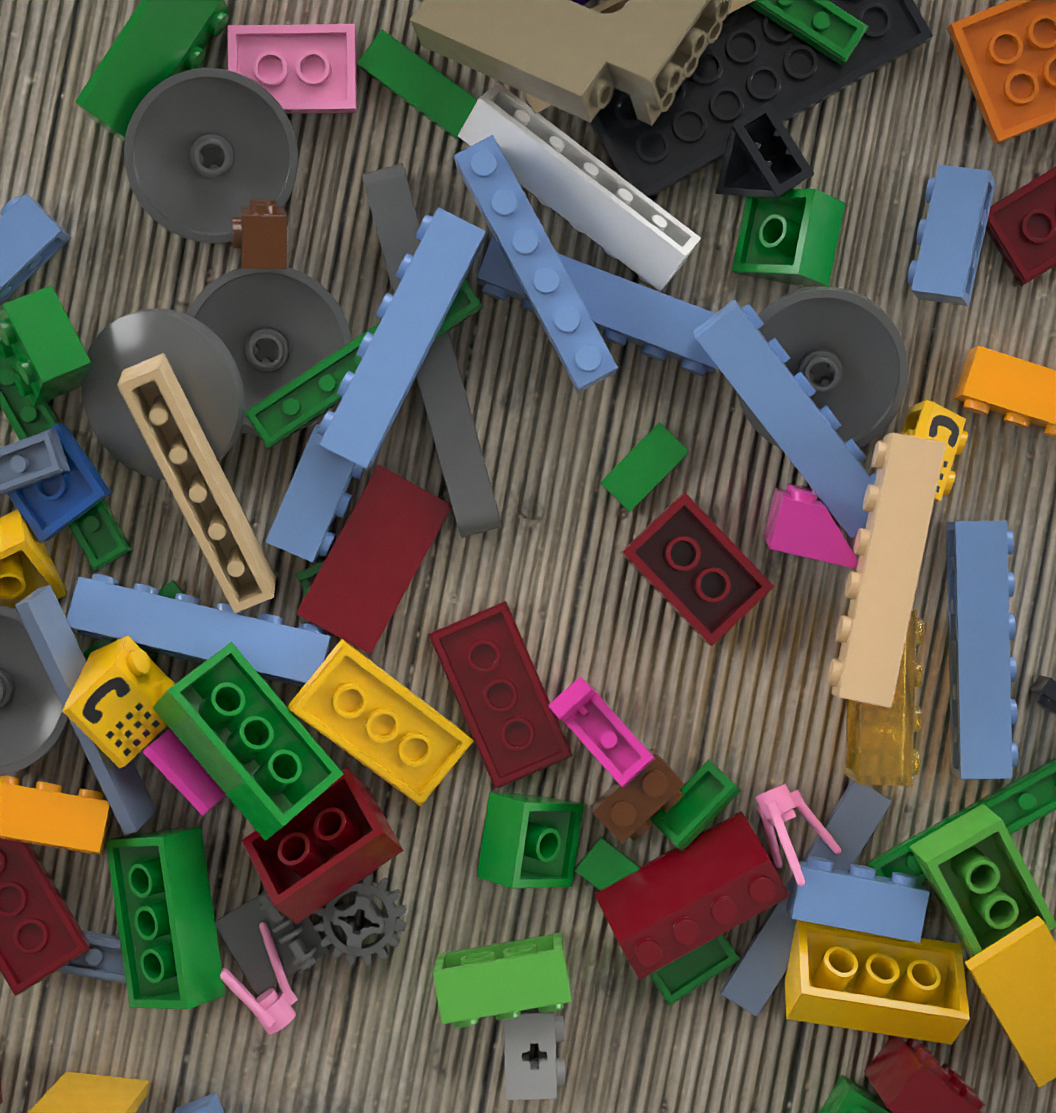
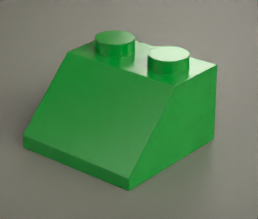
(789, 237)
(530, 841)

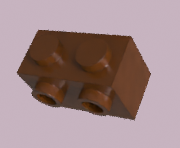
(261, 235)
(628, 808)

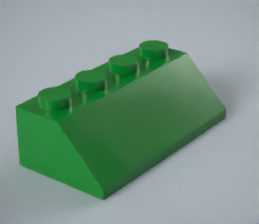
(151, 47)
(247, 740)
(168, 915)

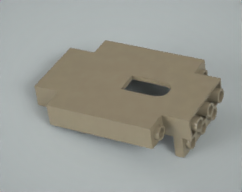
(576, 53)

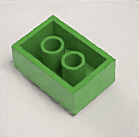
(980, 879)
(502, 980)

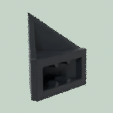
(761, 157)

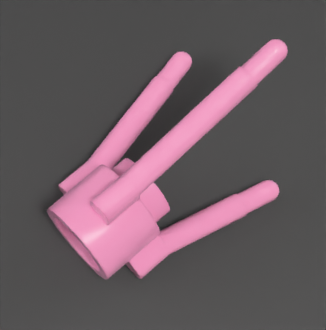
(775, 809)
(270, 1008)

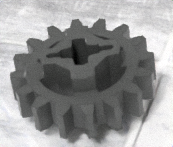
(377, 922)

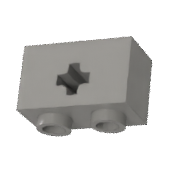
(527, 1076)

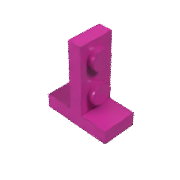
(601, 731)

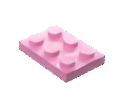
(299, 65)

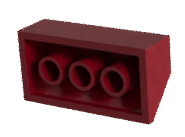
(691, 895)

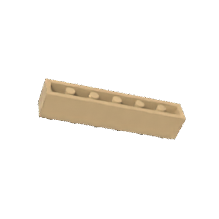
(197, 482)
(887, 569)

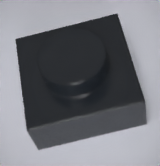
(1046, 688)

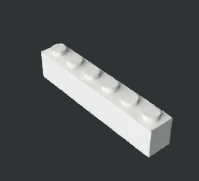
(582, 188)

